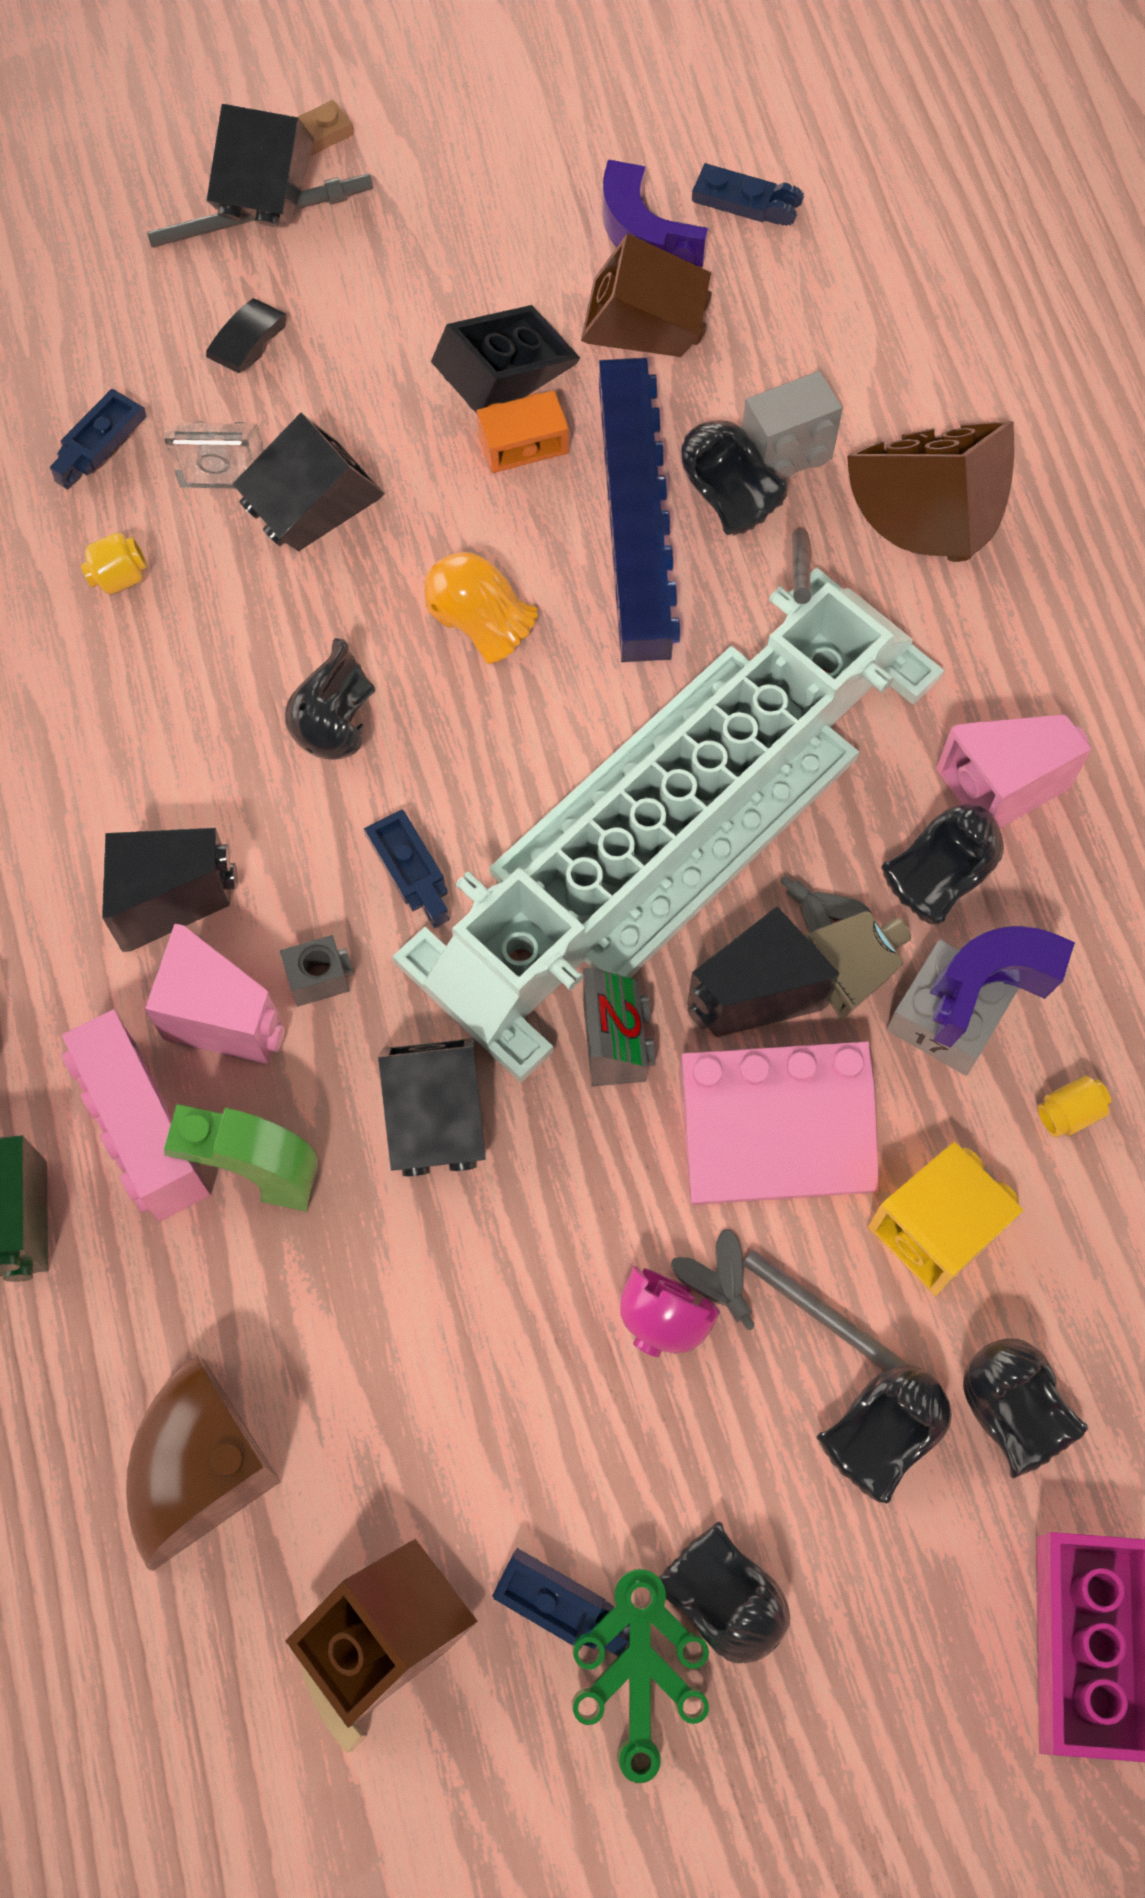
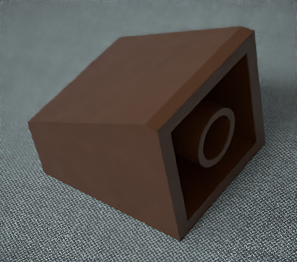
(647, 301)
(380, 1630)

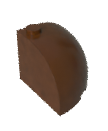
(937, 490)
(190, 1465)

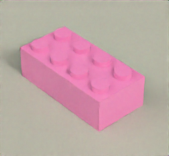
(131, 1116)

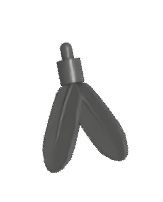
(822, 907)
(721, 1287)

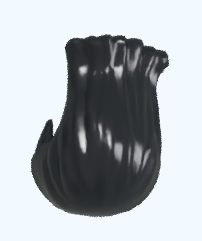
(731, 475)
(325, 703)
(946, 861)
(1019, 1405)
(888, 1430)
(727, 1597)

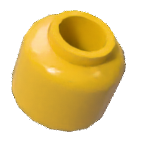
(114, 563)

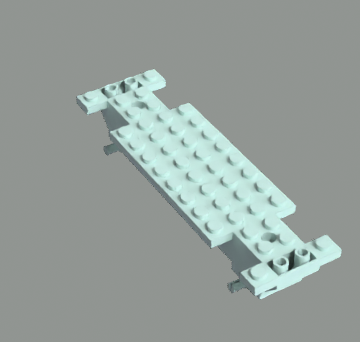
(665, 820)

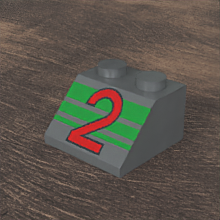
(615, 1028)

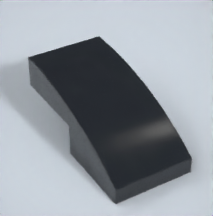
(243, 335)

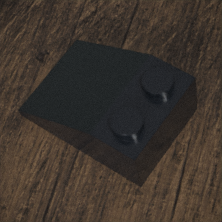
(501, 356)

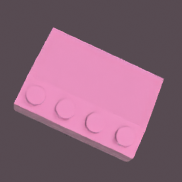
(779, 1123)

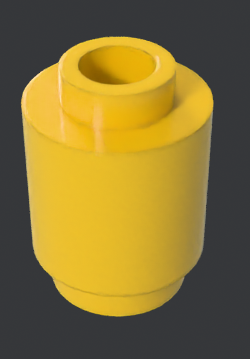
(1074, 1106)

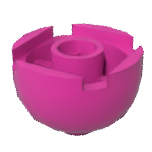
(664, 1313)

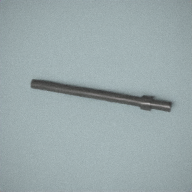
(331, 191)

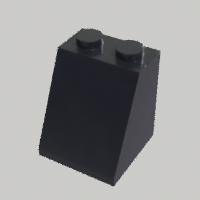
(258, 165)
(304, 485)
(163, 882)
(761, 979)
(432, 1106)

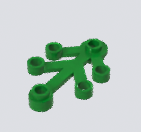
(639, 1664)

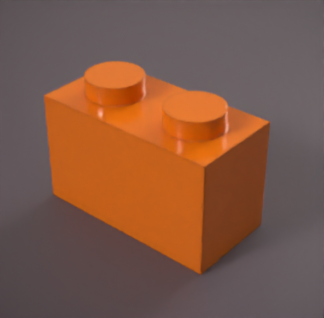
(523, 431)

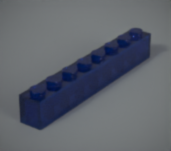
(636, 512)

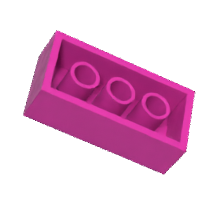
(1091, 1646)

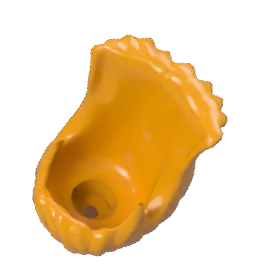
(480, 602)

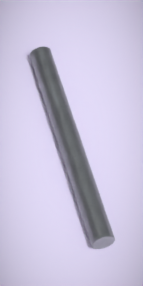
(801, 567)
(822, 1312)

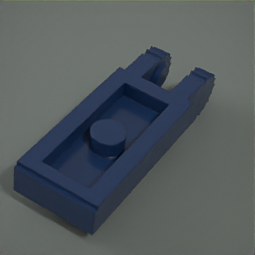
(747, 195)

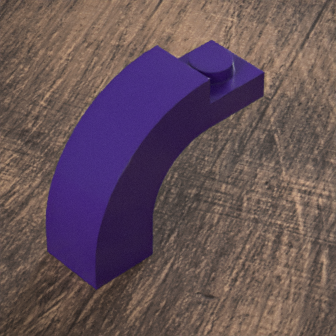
(625, 213)
(1011, 955)

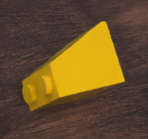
(945, 1216)

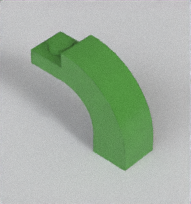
(249, 1146)

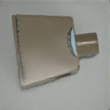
(862, 956)

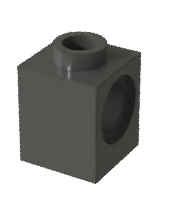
(302, 957)

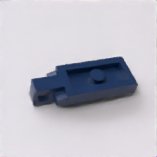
(96, 437)
(409, 865)
(554, 1601)

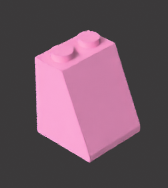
(1013, 763)
(211, 1002)

